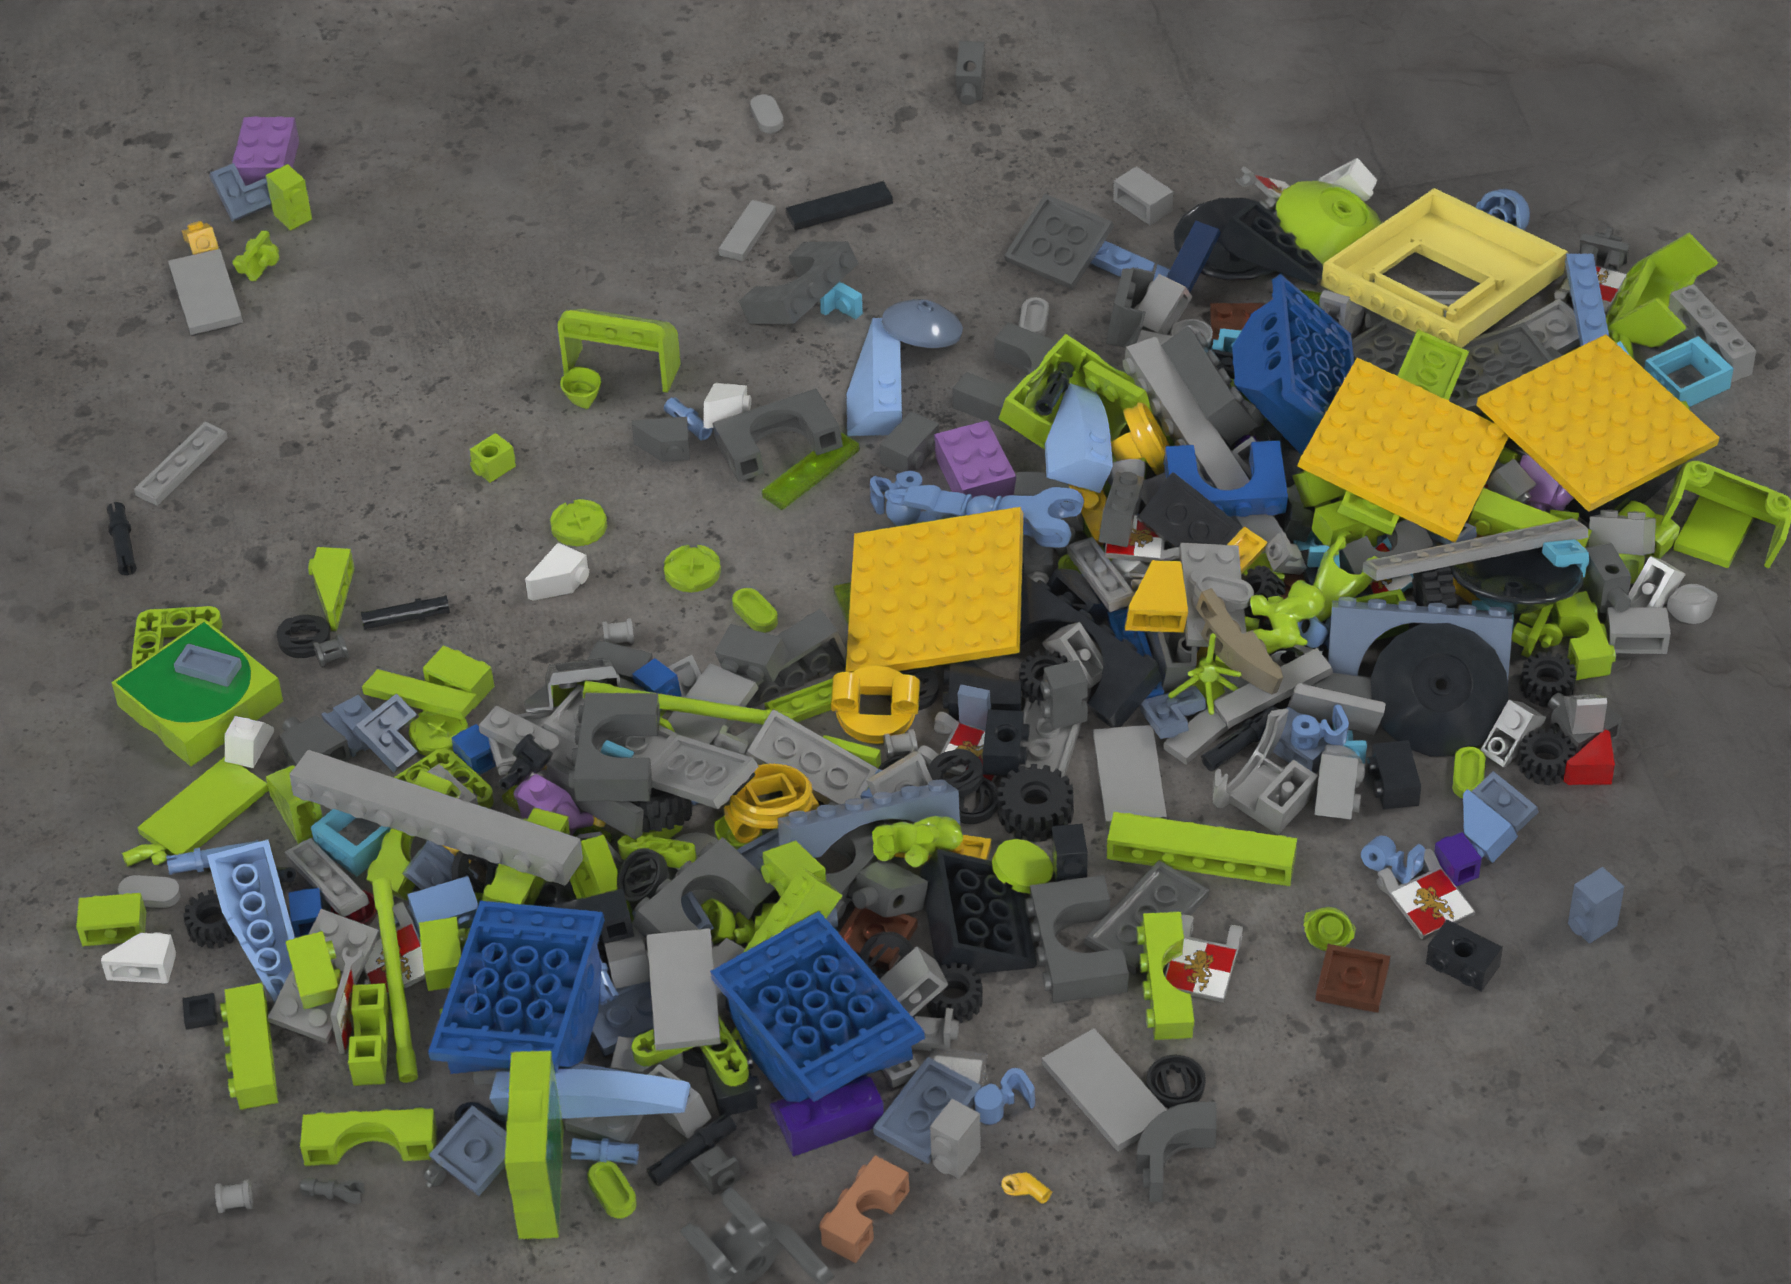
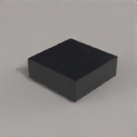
(200, 1011)

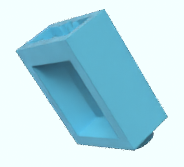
(1703, 358)
(351, 857)

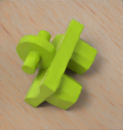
(258, 255)
(1546, 633)

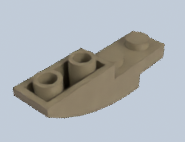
(1238, 650)

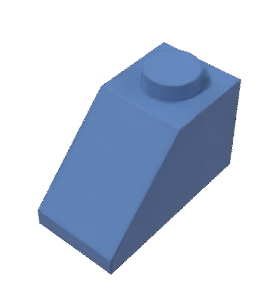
(1486, 828)

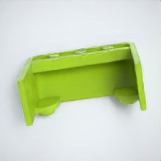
(1644, 296)
(620, 331)
(1736, 494)

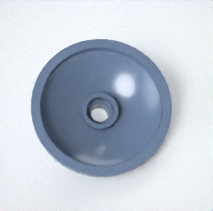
(922, 324)

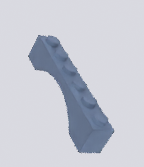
(823, 827)

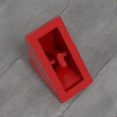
(1592, 763)

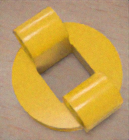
(1143, 441)
(875, 681)
(748, 815)

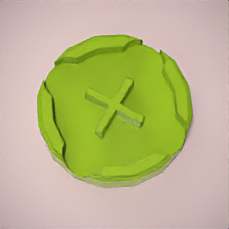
(578, 523)
(692, 568)
(434, 731)
(1021, 864)

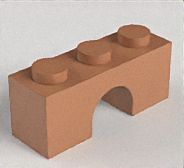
(876, 1187)

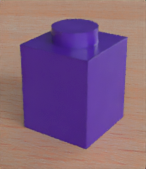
(1458, 858)

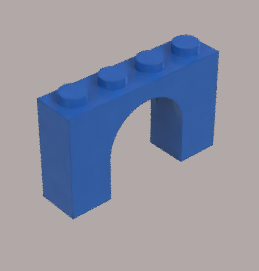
(1261, 495)

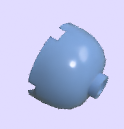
(1507, 206)

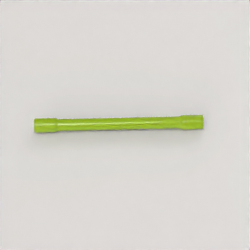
(692, 706)
(405, 1054)

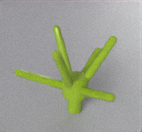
(1208, 672)

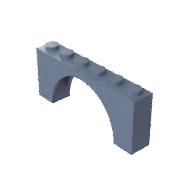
(1359, 624)

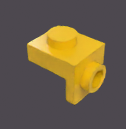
(200, 237)

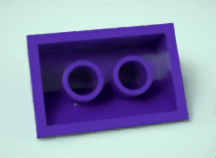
(832, 1118)

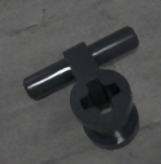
(530, 759)

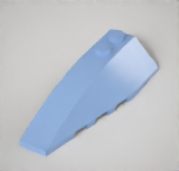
(875, 388)
(1079, 441)
(255, 909)
(604, 1092)

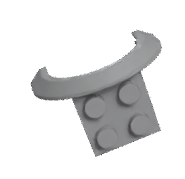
(1262, 787)

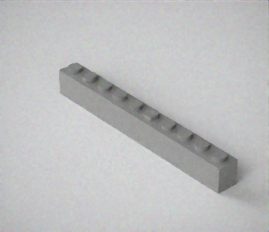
(1189, 426)
(437, 817)

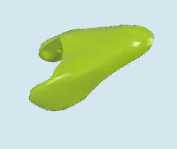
(1335, 581)

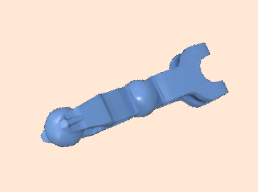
(1040, 512)

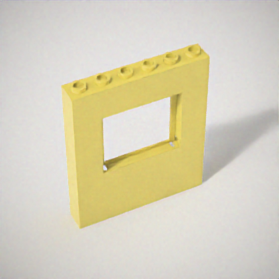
(1460, 237)

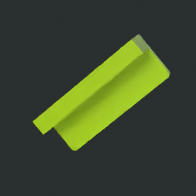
(596, 871)

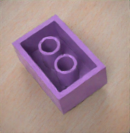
(265, 146)
(974, 461)

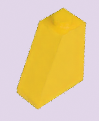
(1159, 600)

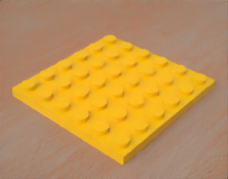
(1597, 422)
(1404, 449)
(936, 592)

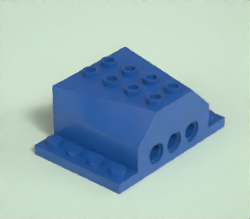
(1292, 362)
(522, 987)
(814, 1011)

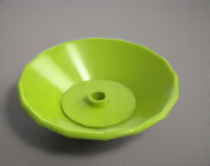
(1324, 217)

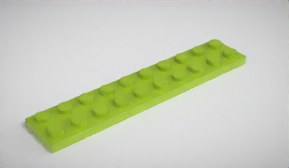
(1434, 367)

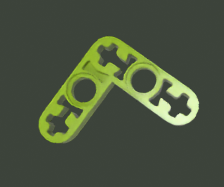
(163, 626)
(456, 768)
(674, 852)
(717, 1059)

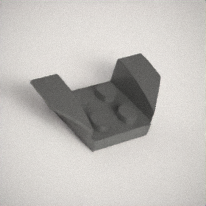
(1125, 320)
(568, 675)

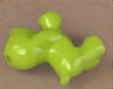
(1284, 614)
(916, 839)

